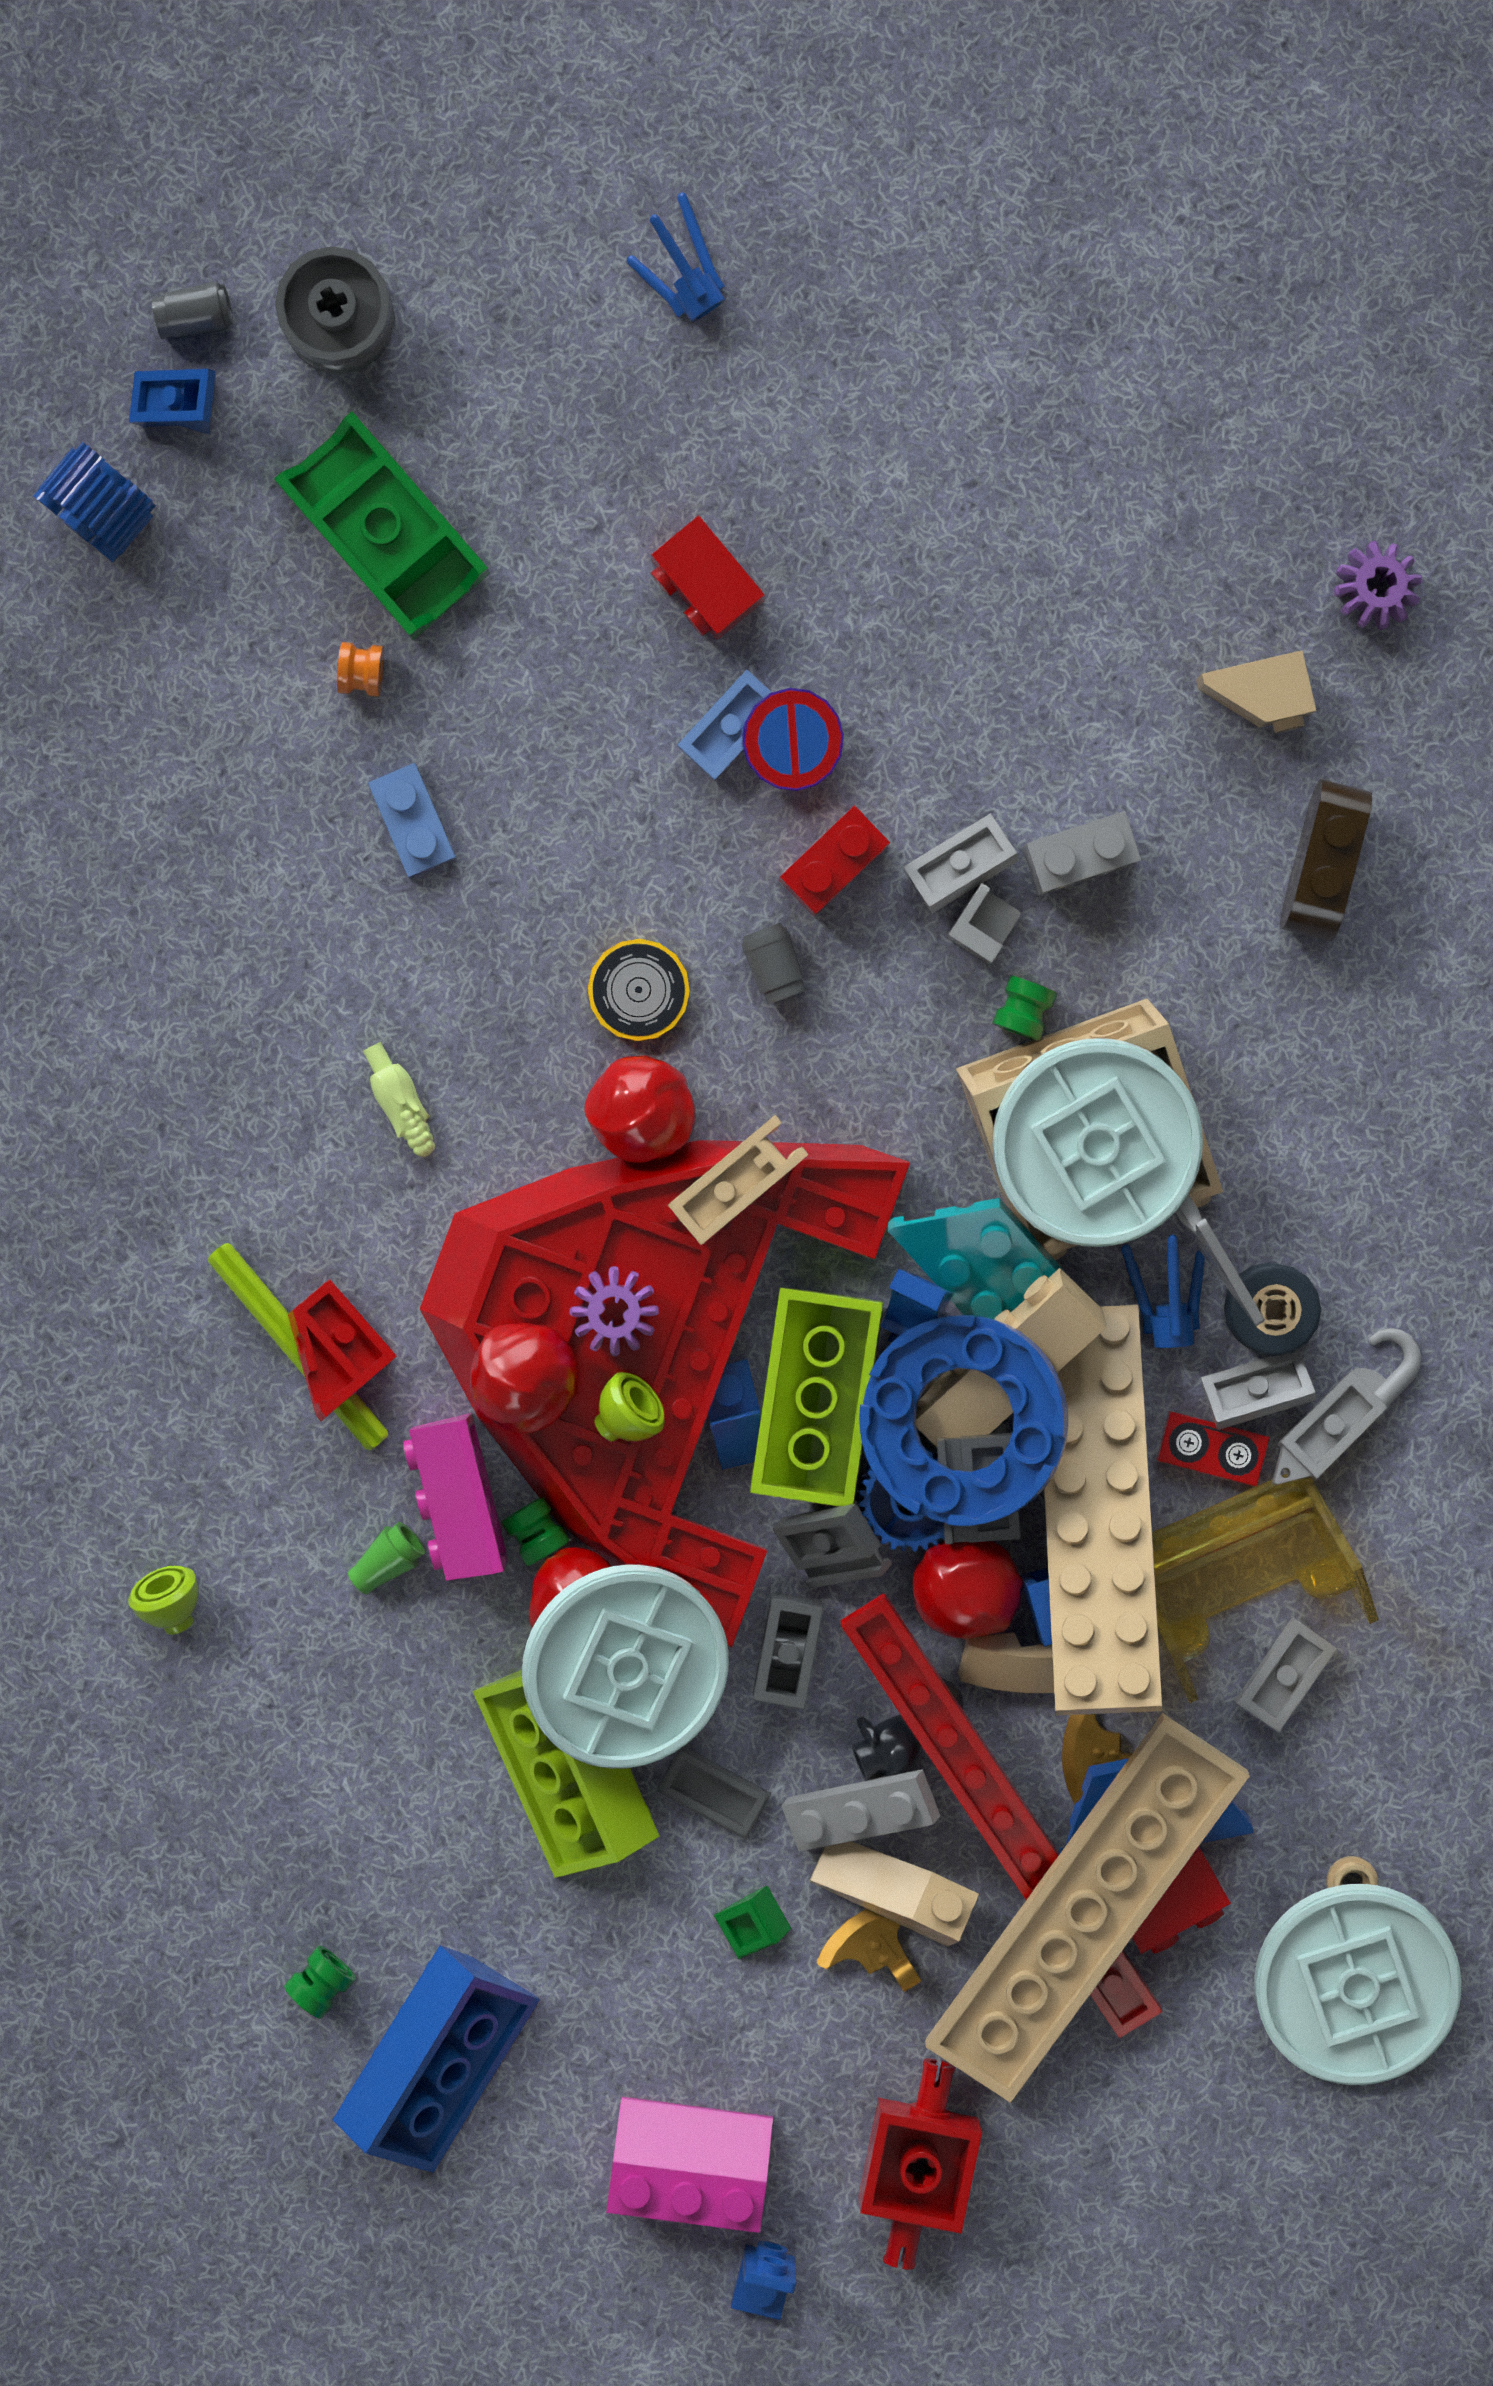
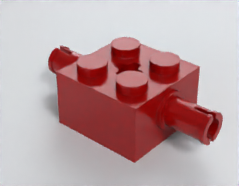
(941, 2190)

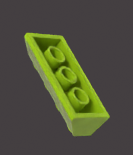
(814, 1395)
(576, 1809)

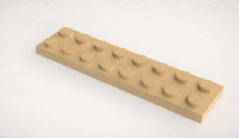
(1103, 1533)
(1086, 1907)

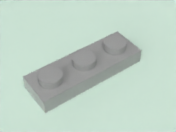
(860, 1810)

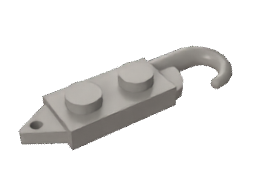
(1345, 1413)

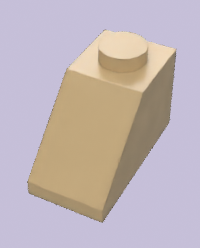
(1264, 691)

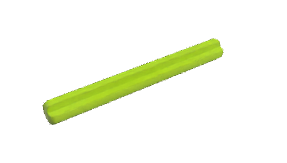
(275, 1321)

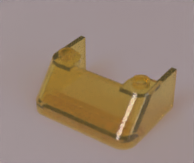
(1242, 1552)

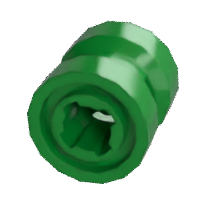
(1024, 1008)
(535, 1531)
(319, 1982)

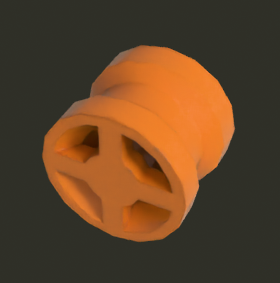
(360, 669)

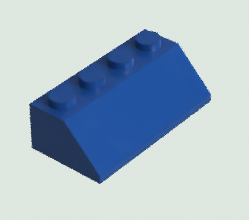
(435, 2061)

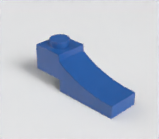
(912, 1303)

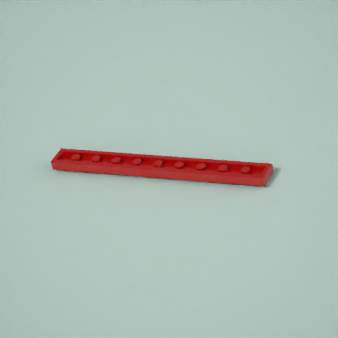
(979, 1783)

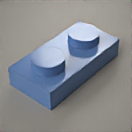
(718, 735)
(412, 820)

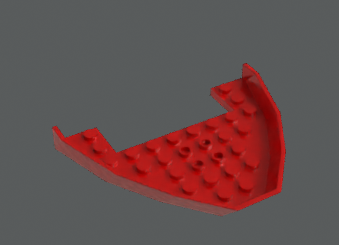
(538, 1243)

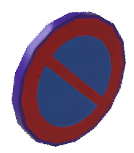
(792, 739)

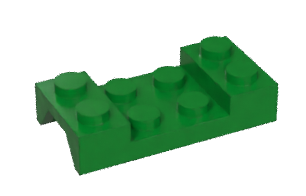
(383, 527)

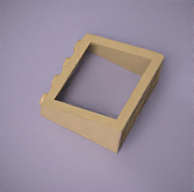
(991, 1077)

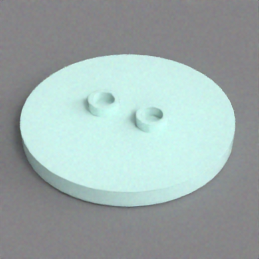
(1097, 1142)
(625, 1666)
(1357, 1984)

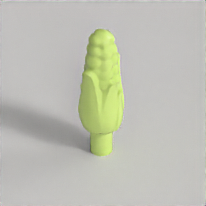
(399, 1100)

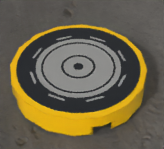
(638, 989)

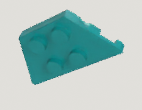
(976, 1254)

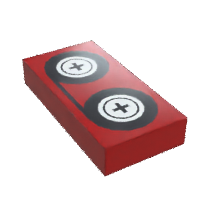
(1203, 1448)

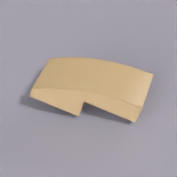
(1004, 1665)

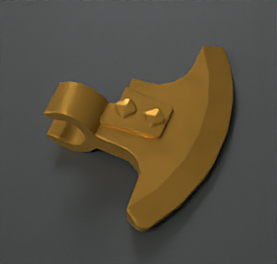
(1087, 1745)
(874, 1944)

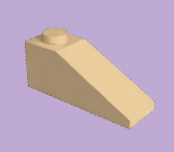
(896, 1890)

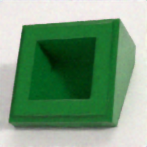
(753, 1922)

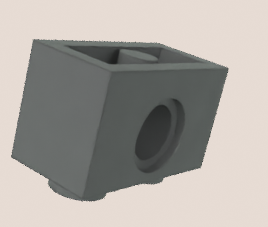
(787, 1650)

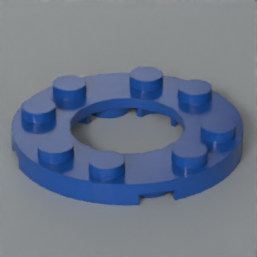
(892, 1437)

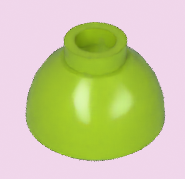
(629, 1409)
(166, 1598)

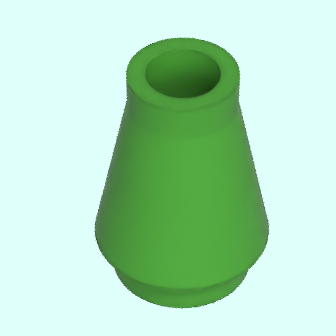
(388, 1556)

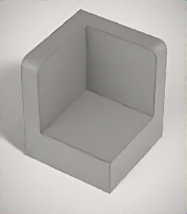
(984, 925)

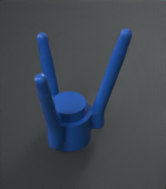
(697, 291)
(1173, 1321)

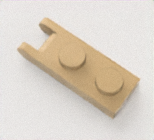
(734, 1183)

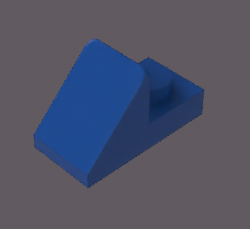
(173, 398)
(735, 1416)

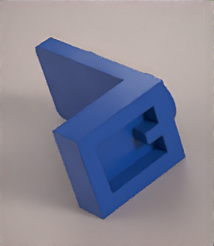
(764, 2279)

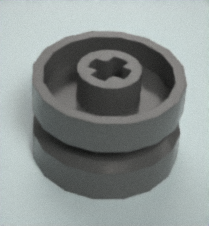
(330, 280)

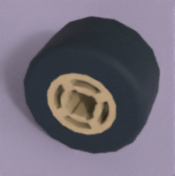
(1270, 1288)

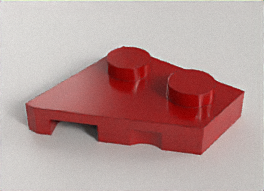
(335, 1348)

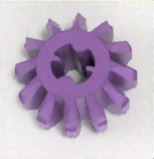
(1363, 570)
(597, 1306)

